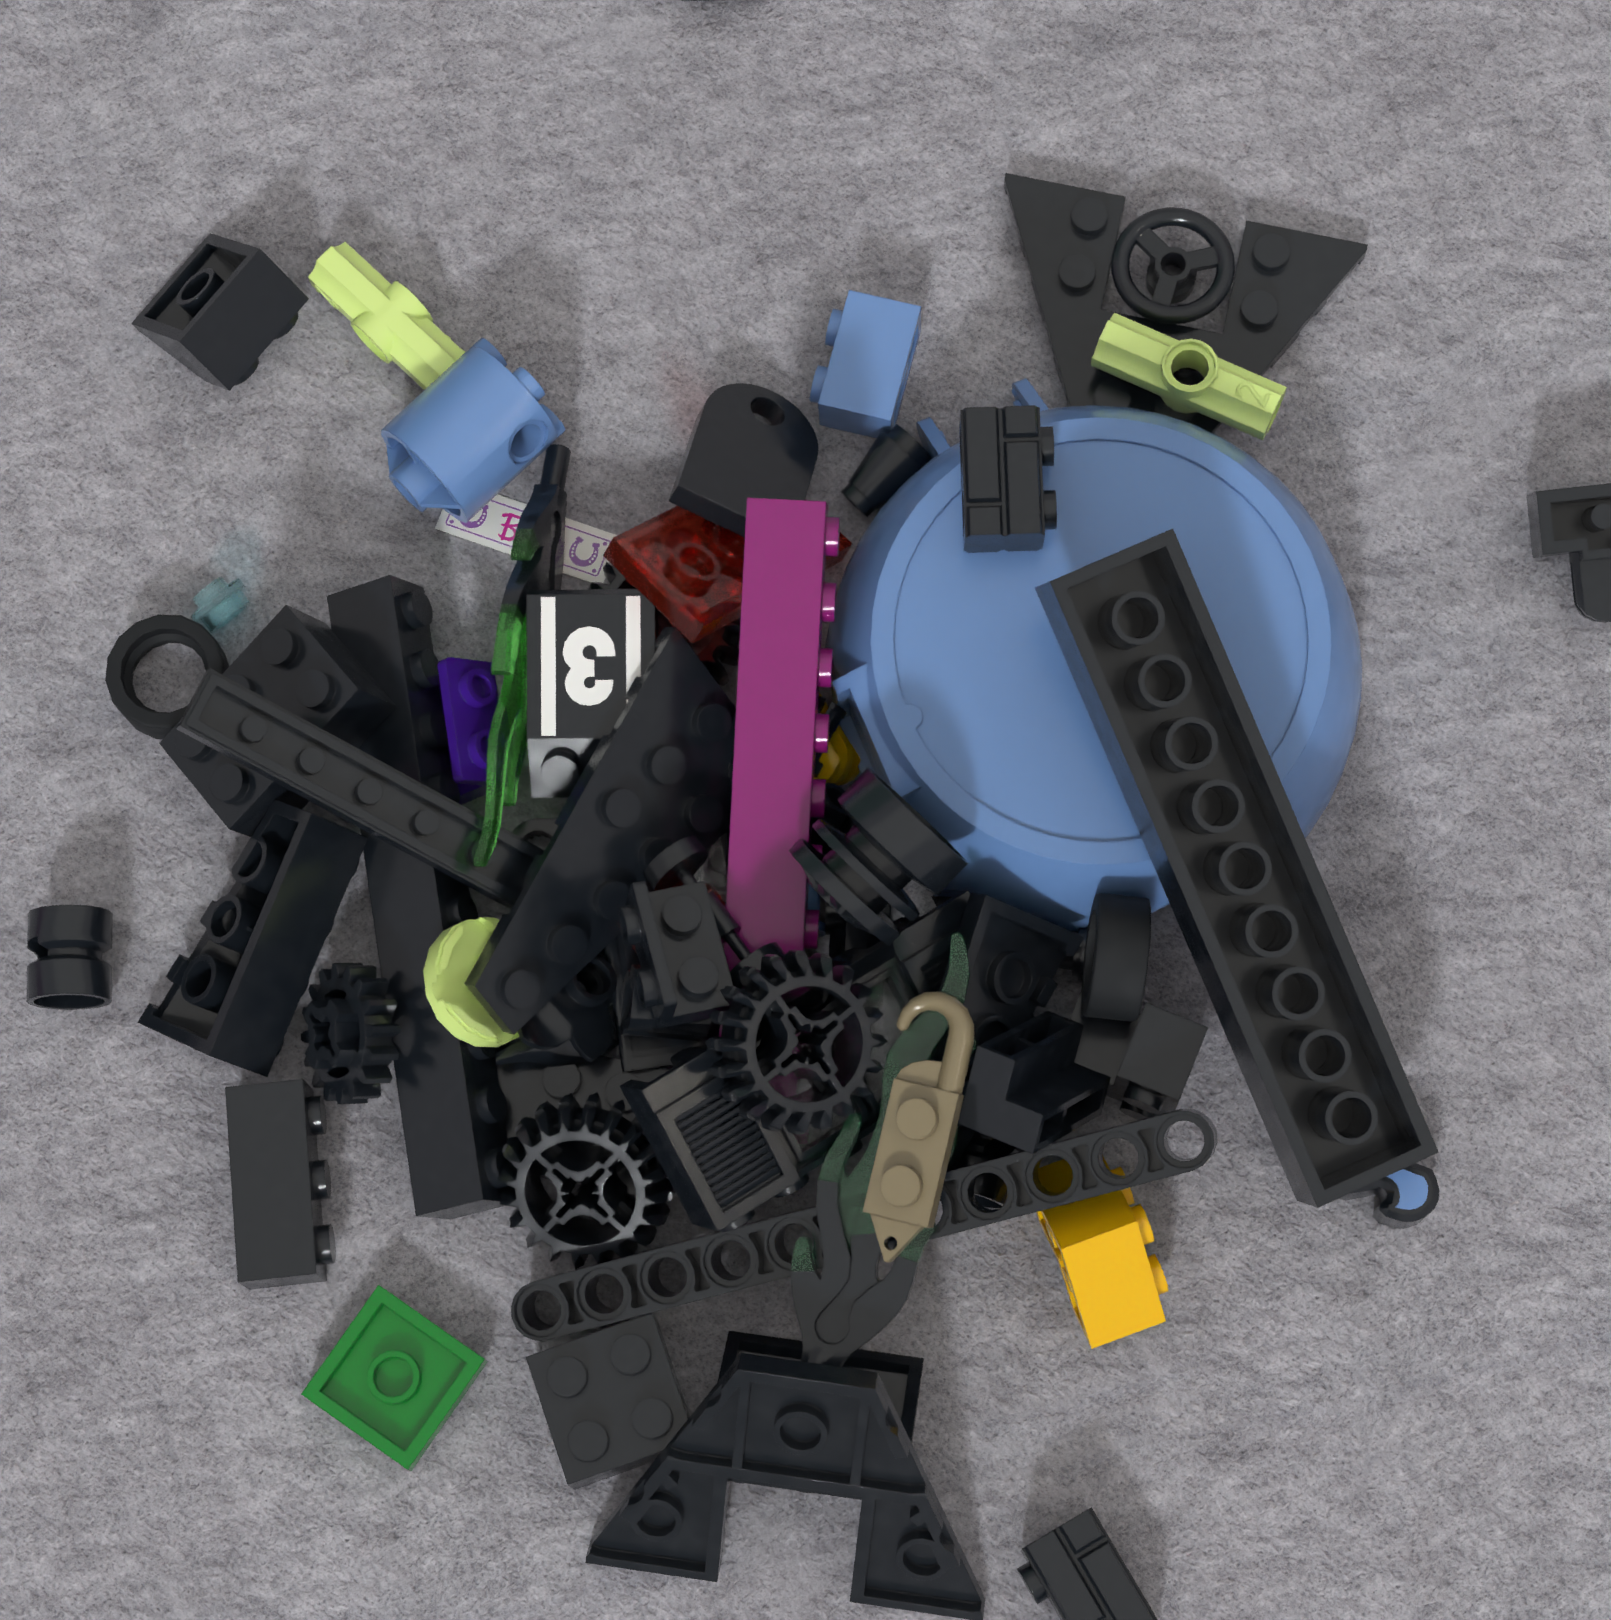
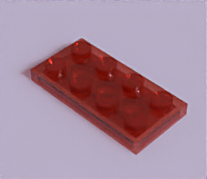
(688, 569)

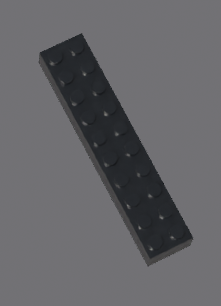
(1236, 870)

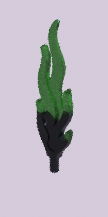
(539, 566)

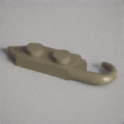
(919, 1130)

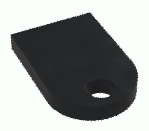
(742, 458)

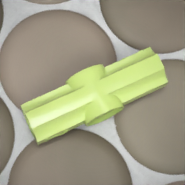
(384, 315)
(1151, 358)

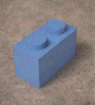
(868, 364)

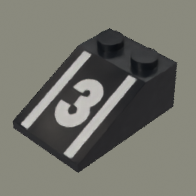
(579, 669)

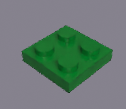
(394, 1378)

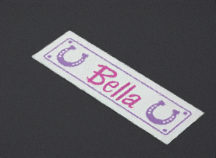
(496, 527)

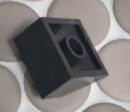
(222, 310)

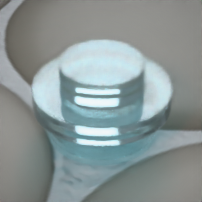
(219, 603)

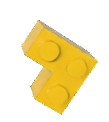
(1104, 1258)

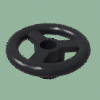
(1173, 288)

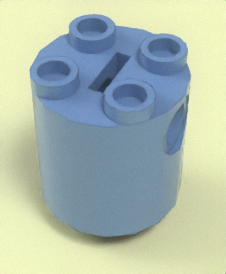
(468, 434)

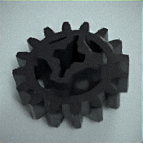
(350, 1033)

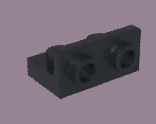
(676, 951)

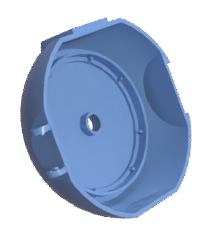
(968, 694)

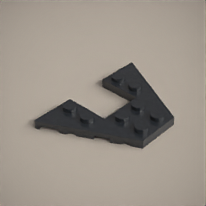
(1069, 248)
(803, 1431)

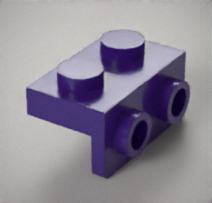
(468, 705)

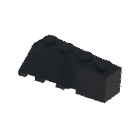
(260, 941)

